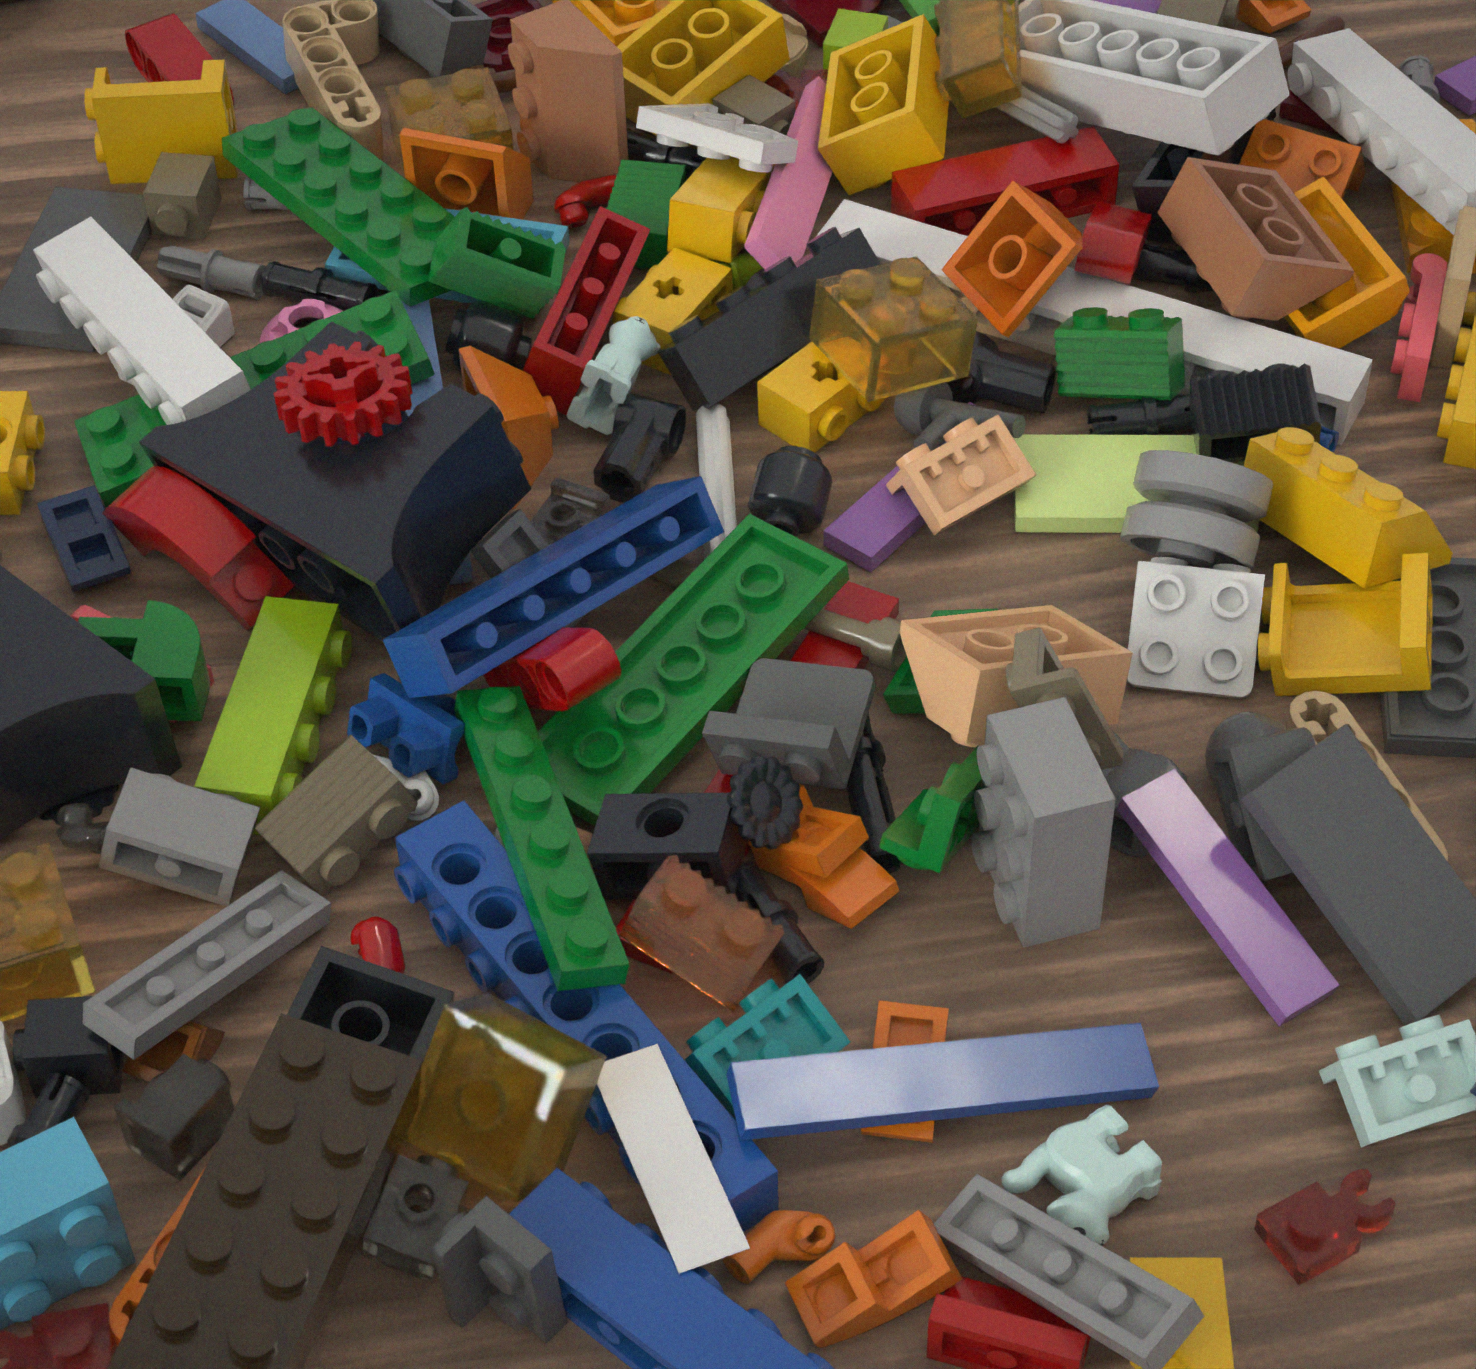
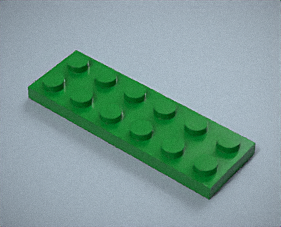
(345, 197)
(114, 432)
(689, 661)

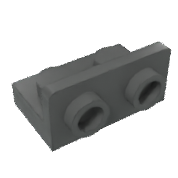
(498, 1262)

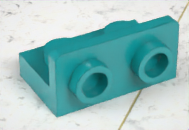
(775, 1025)

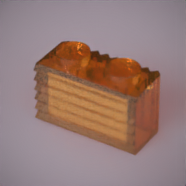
(701, 932)

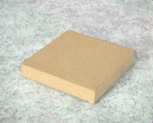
(1455, 289)

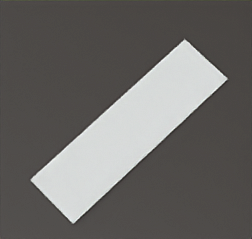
(670, 1159)

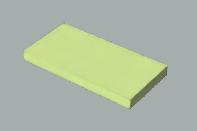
(1085, 480)

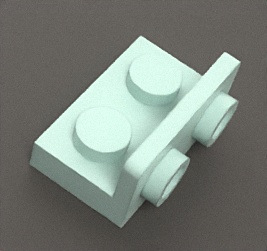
(1408, 1081)

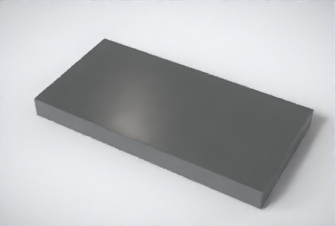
(25, 309)
(1444, 717)
(1372, 872)

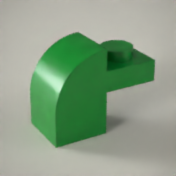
(166, 648)

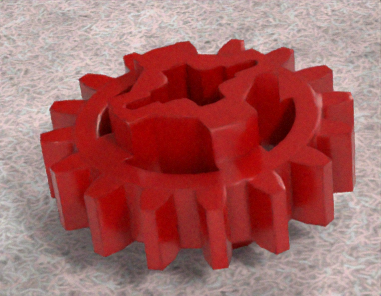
(343, 393)

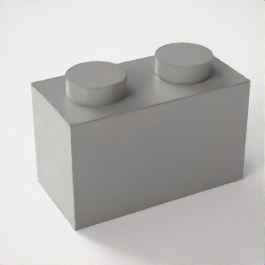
(178, 836)

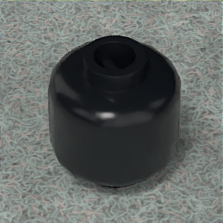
(492, 331)
(791, 490)

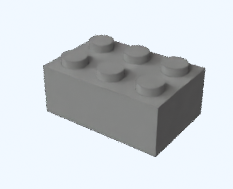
(1043, 822)

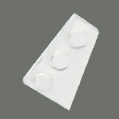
(717, 135)

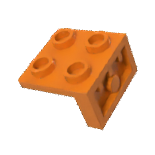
(1304, 157)

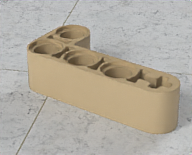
(323, 49)

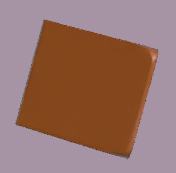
(191, 1039)

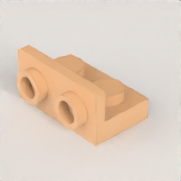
(963, 474)

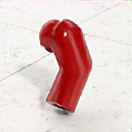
(574, 201)
(379, 943)

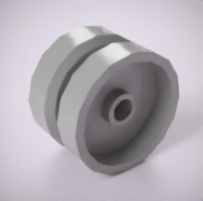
(1196, 509)

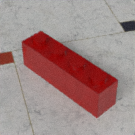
(962, 189)
(584, 306)

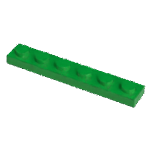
(541, 840)

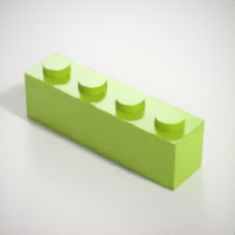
(277, 703)

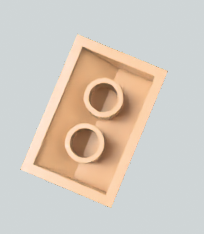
(964, 660)

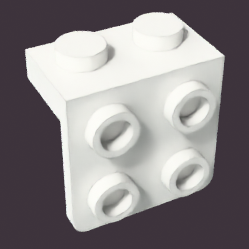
(1195, 628)

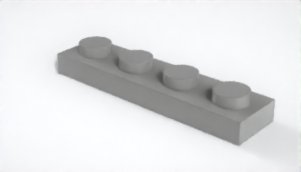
(205, 964)
(1068, 1274)

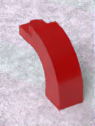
(201, 535)

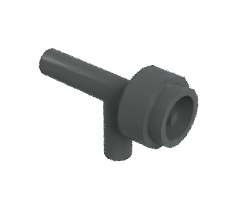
(933, 413)

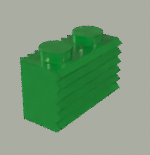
(644, 196)
(497, 263)
(1120, 355)

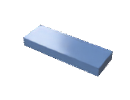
(250, 38)

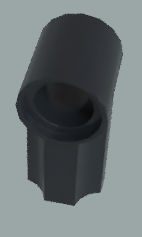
(1005, 378)
(641, 436)

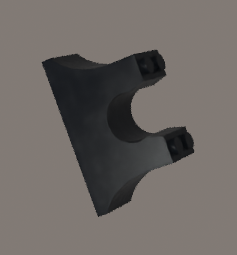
(361, 521)
(68, 710)

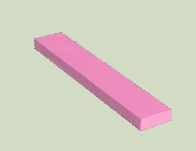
(794, 189)

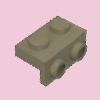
(1040, 677)

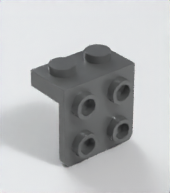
(798, 714)

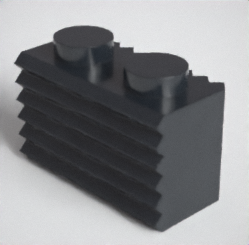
(1236, 407)

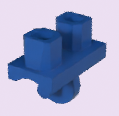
(416, 730)

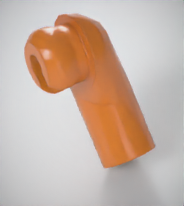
(782, 1237)

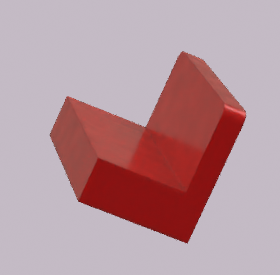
(1000, 1329)

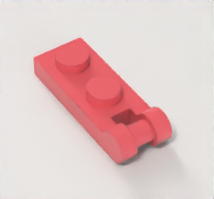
(1419, 325)

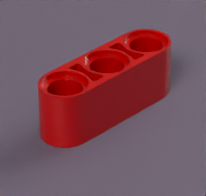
(166, 51)
(1113, 242)
(560, 669)

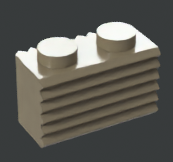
(337, 816)

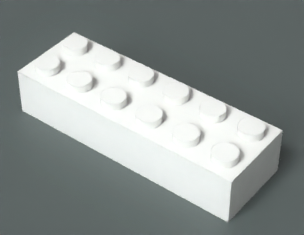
(1150, 72)

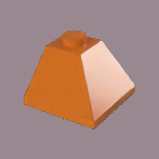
(468, 173)
(1013, 256)
(526, 413)

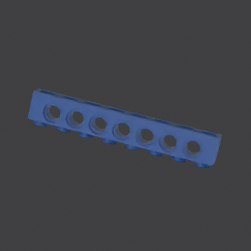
(478, 906)

